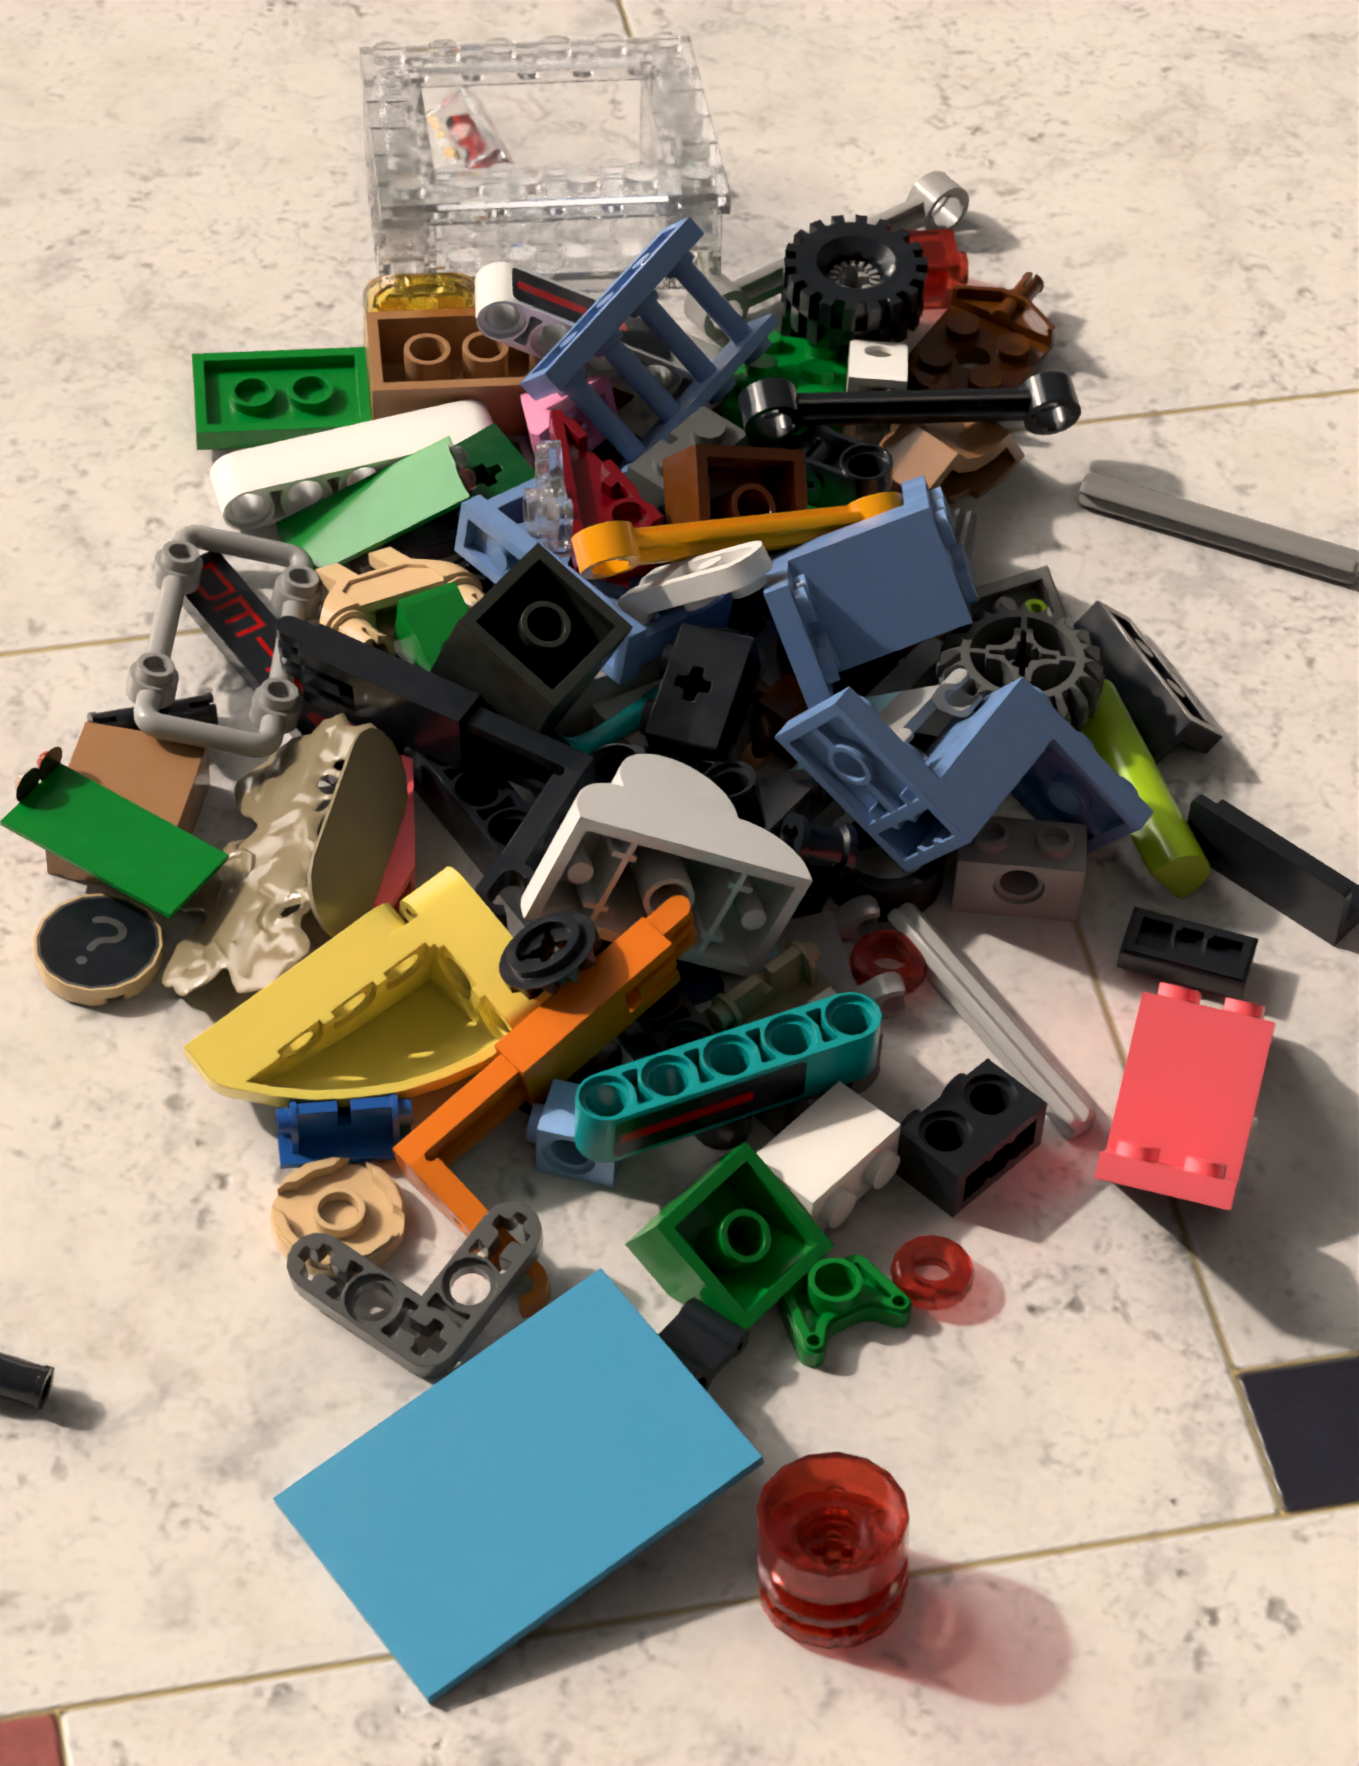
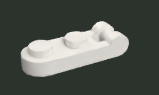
(699, 581)

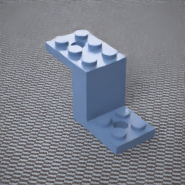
(870, 589)
(935, 806)

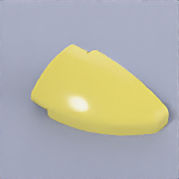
(374, 1009)

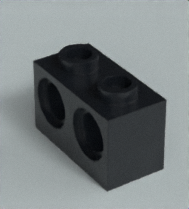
(969, 1136)

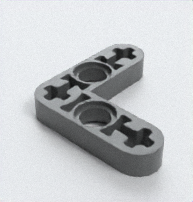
(436, 1307)

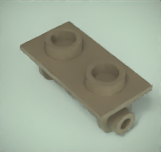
(776, 988)

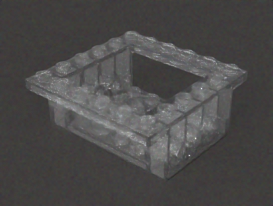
(554, 218)

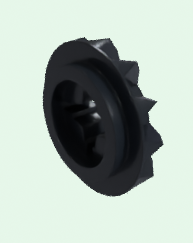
(527, 958)

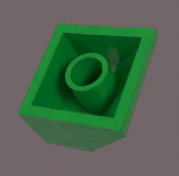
(731, 1239)

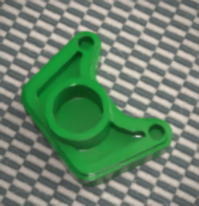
(836, 1298)

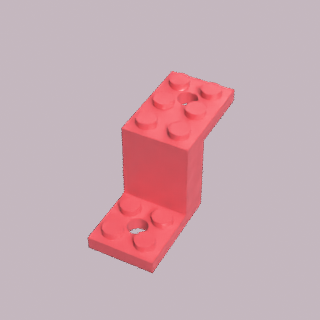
(1187, 1097)

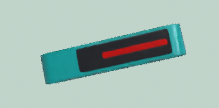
(726, 1077)

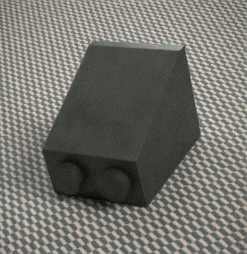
(532, 642)

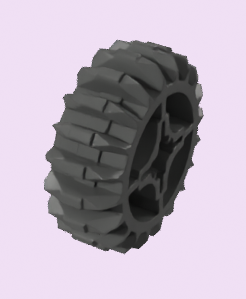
(1031, 645)

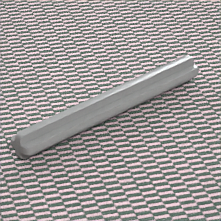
(1220, 528)
(994, 1023)

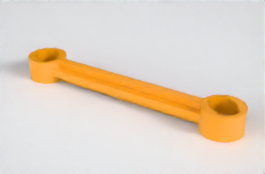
(618, 547)

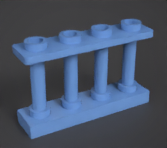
(600, 335)

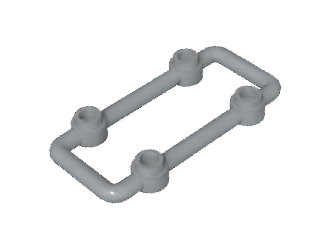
(153, 676)

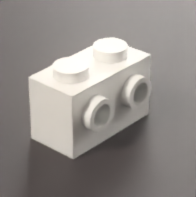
(834, 1154)

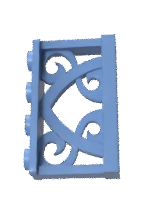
(495, 539)

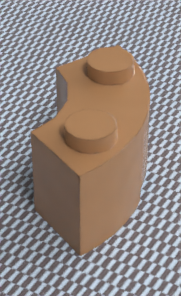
(953, 455)

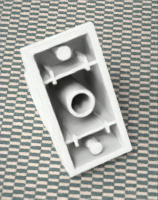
(664, 836)

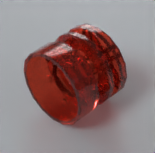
(832, 1550)

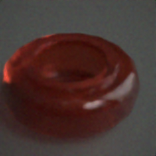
(892, 945)
(938, 1252)

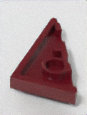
(599, 488)

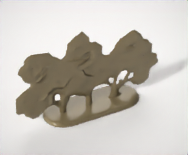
(285, 851)

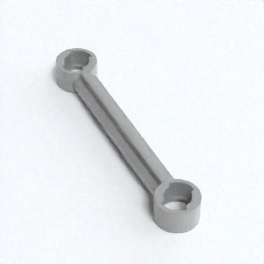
(931, 204)

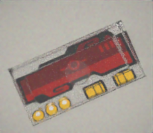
(466, 132)

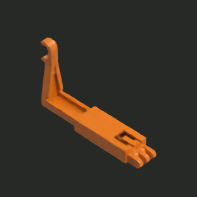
(542, 1048)

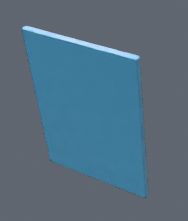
(516, 1484)

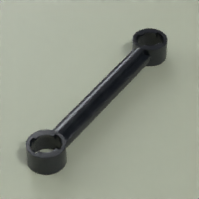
(775, 411)

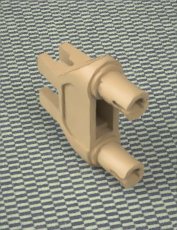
(368, 602)

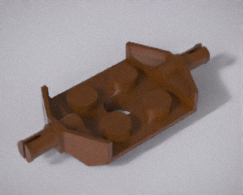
(986, 328)

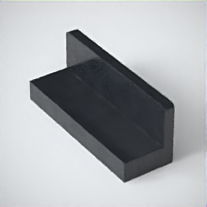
(1146, 685)
(1275, 869)

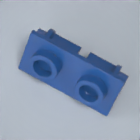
(359, 1133)

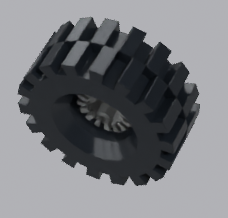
(877, 263)

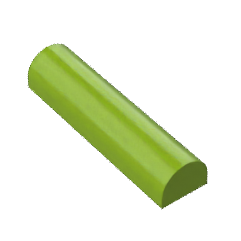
(1166, 838)

